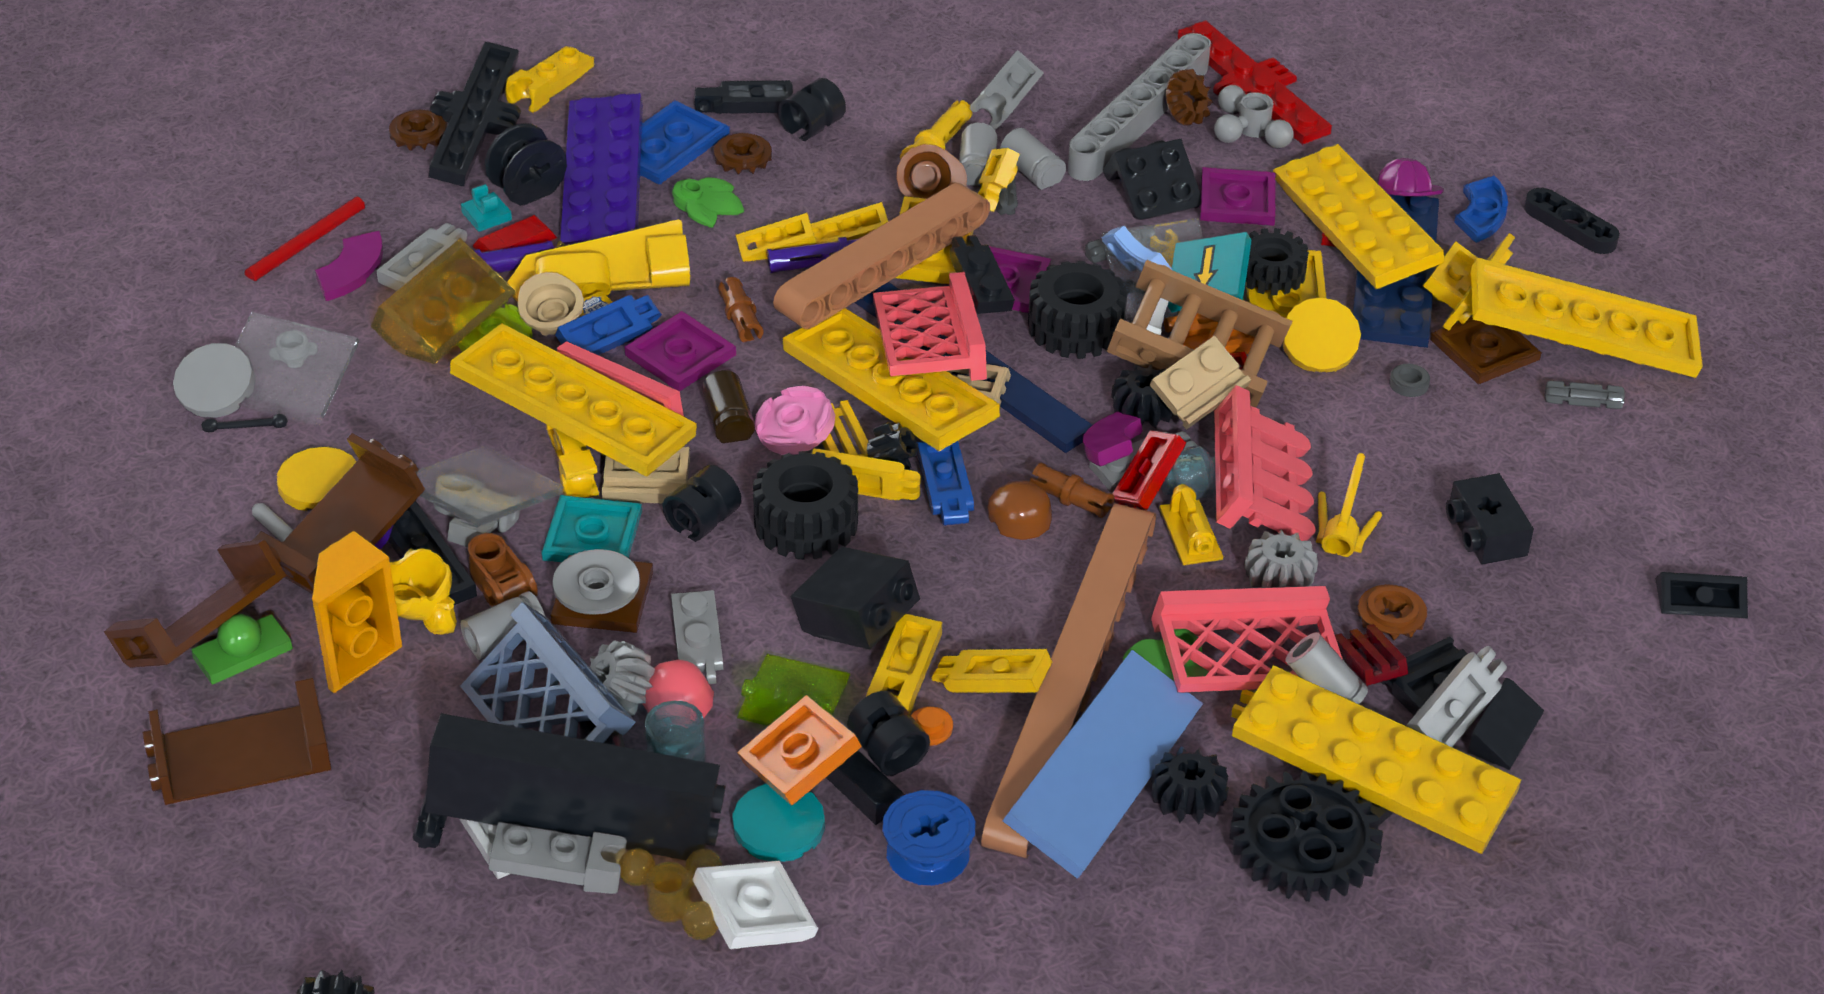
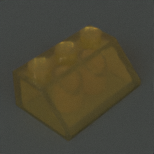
(441, 304)

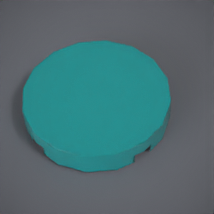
(776, 829)

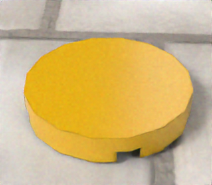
(1321, 335)
(311, 475)

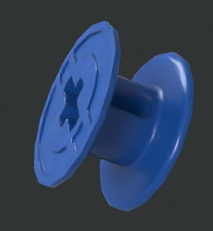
(928, 837)

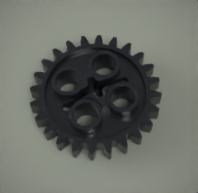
(1306, 836)

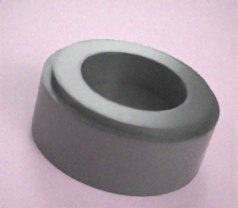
(1409, 380)

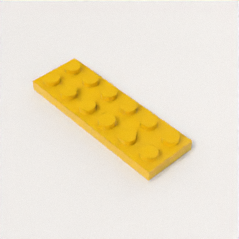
(1358, 216)
(1585, 317)
(853, 357)
(574, 399)
(1378, 758)

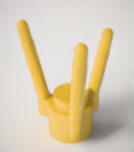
(1341, 532)

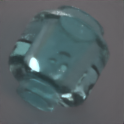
(1193, 469)

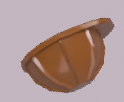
(928, 171)

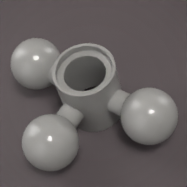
(1253, 119)

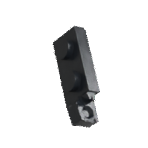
(743, 97)

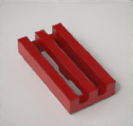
(1148, 469)

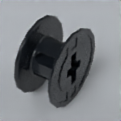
(517, 160)

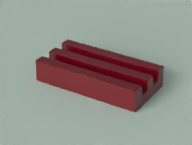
(1378, 651)

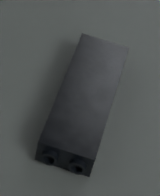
(572, 786)

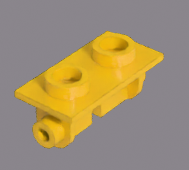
(1190, 528)

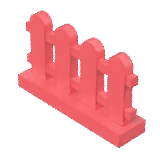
(1243, 451)

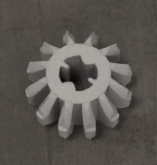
(1280, 561)
(624, 672)

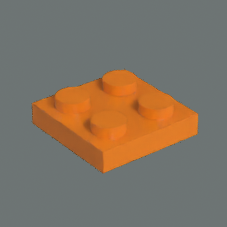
(799, 750)

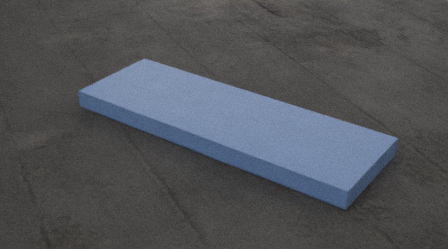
(1102, 764)

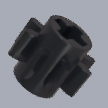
(893, 444)

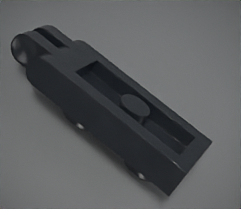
(983, 275)

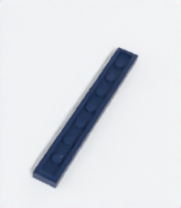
(1021, 397)

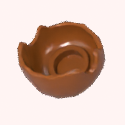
(1020, 510)

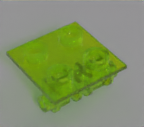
(784, 683)

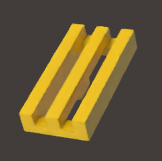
(847, 412)

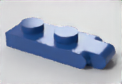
(611, 324)
(946, 483)

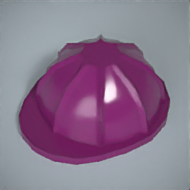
(1407, 178)

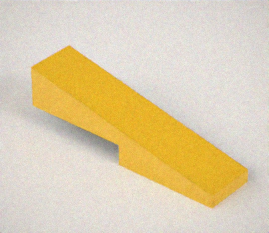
(799, 231)

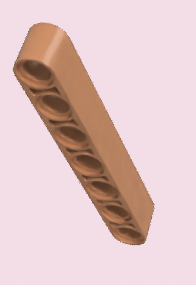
(881, 255)

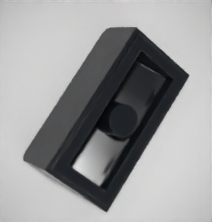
(1702, 595)
(1505, 726)
(865, 786)

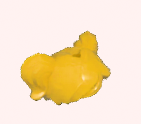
(423, 590)

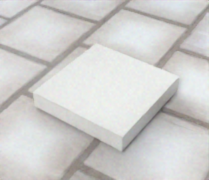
(755, 904)

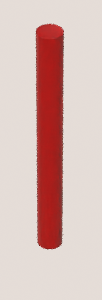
(304, 239)

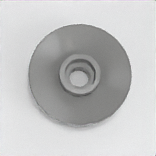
(596, 581)

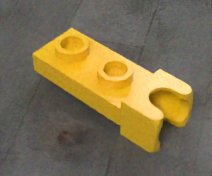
(548, 77)
(575, 465)

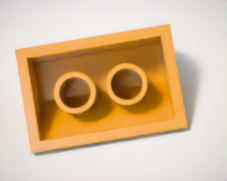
(354, 609)

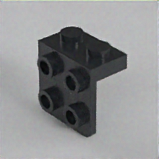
(1155, 178)

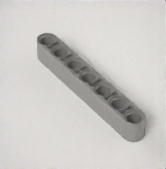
(1134, 108)

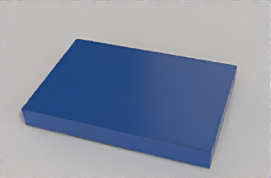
(675, 139)

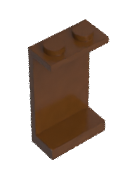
(362, 501)
(146, 642)
(238, 751)

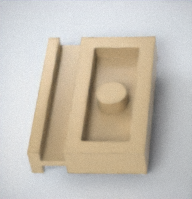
(1199, 382)
(630, 486)

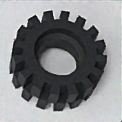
(1276, 262)

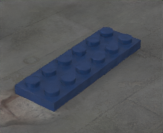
(1402, 309)

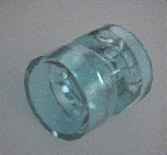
(676, 730)

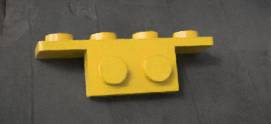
(1452, 279)

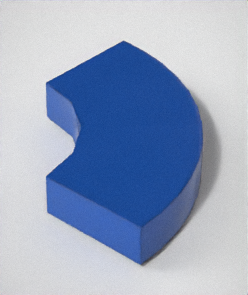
(1485, 209)

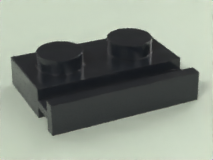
(1425, 673)

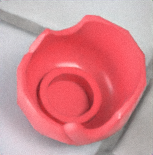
(679, 682)

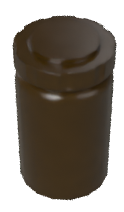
(728, 407)

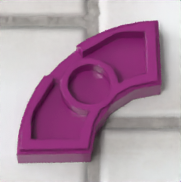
(353, 266)
(1111, 438)

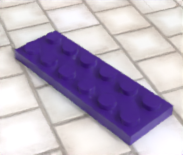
(602, 168)

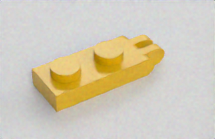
(879, 476)
(994, 670)

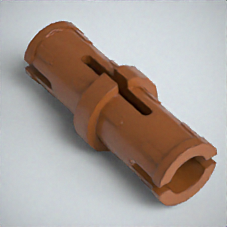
(740, 309)
(1072, 490)

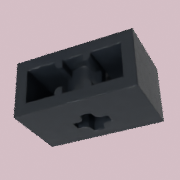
(1489, 519)

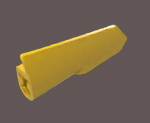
(622, 261)

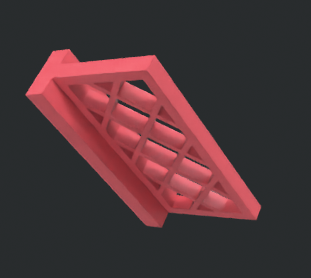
(958, 324)
(1243, 613)

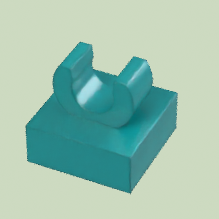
(485, 209)

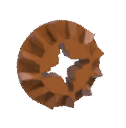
(1395, 598)

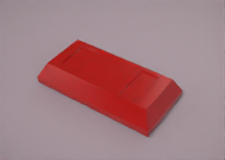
(521, 233)

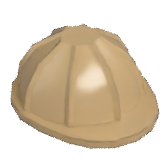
(549, 302)

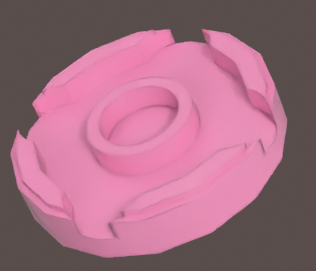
(795, 420)

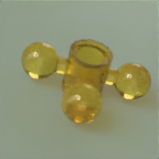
(670, 887)

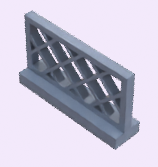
(563, 666)

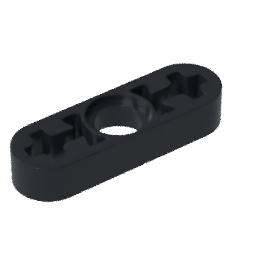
(1591, 231)

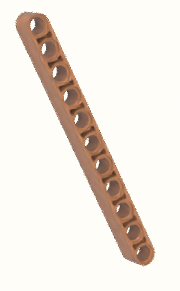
(1073, 666)

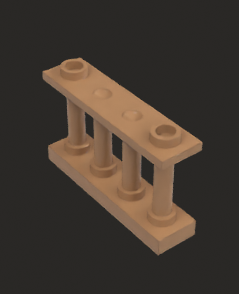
(1145, 348)

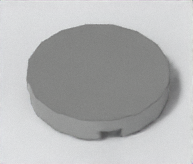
(214, 380)

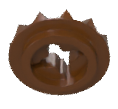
(1180, 105)
(402, 126)
(741, 143)

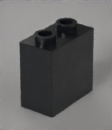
(855, 597)

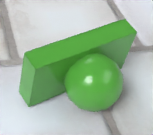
(241, 645)

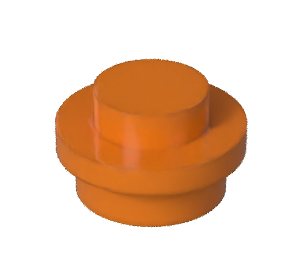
(935, 722)

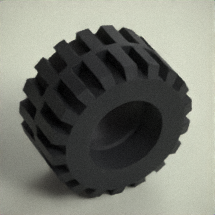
(1076, 308)
(805, 504)

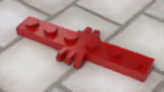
(1261, 77)

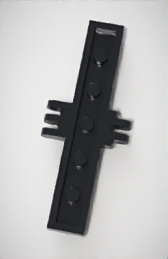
(474, 113)

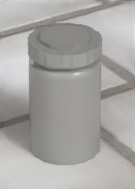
(976, 146)
(1035, 159)
(487, 628)
(1321, 665)

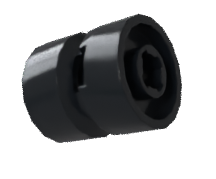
(812, 108)
(702, 502)
(888, 733)

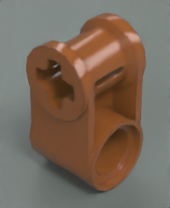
(498, 569)

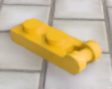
(907, 658)

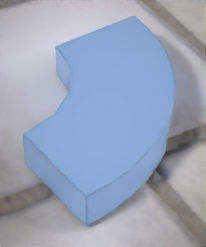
(1129, 250)

